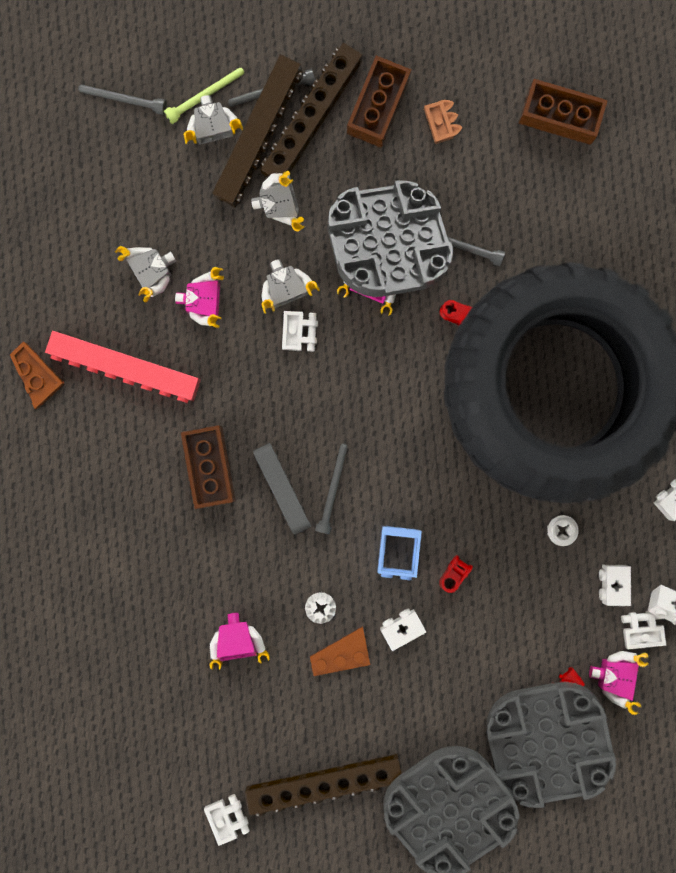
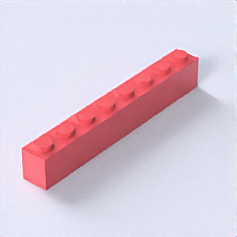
(122, 365)

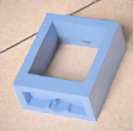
(402, 532)

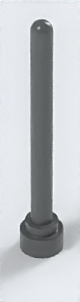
(308, 78)
(156, 105)
(495, 256)
(324, 524)

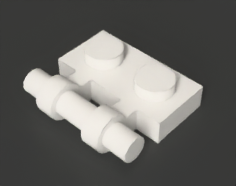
(293, 328)
(644, 636)
(221, 822)

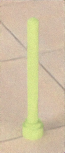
(174, 113)

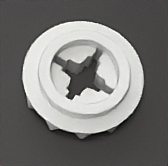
(572, 530)
(311, 606)

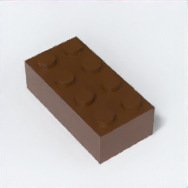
(378, 101)
(563, 111)
(208, 467)

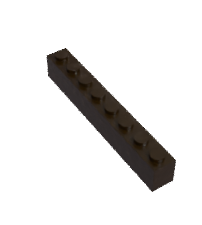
(258, 130)

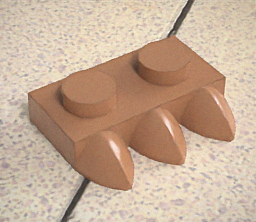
(440, 120)

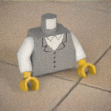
(211, 122)
(279, 200)
(148, 268)
(285, 286)

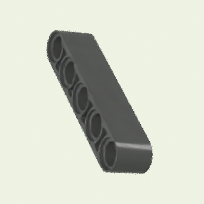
(282, 489)

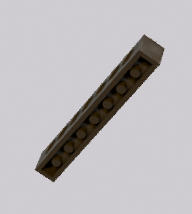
(341, 56)
(312, 780)

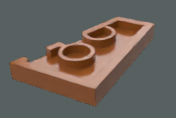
(36, 374)
(342, 655)

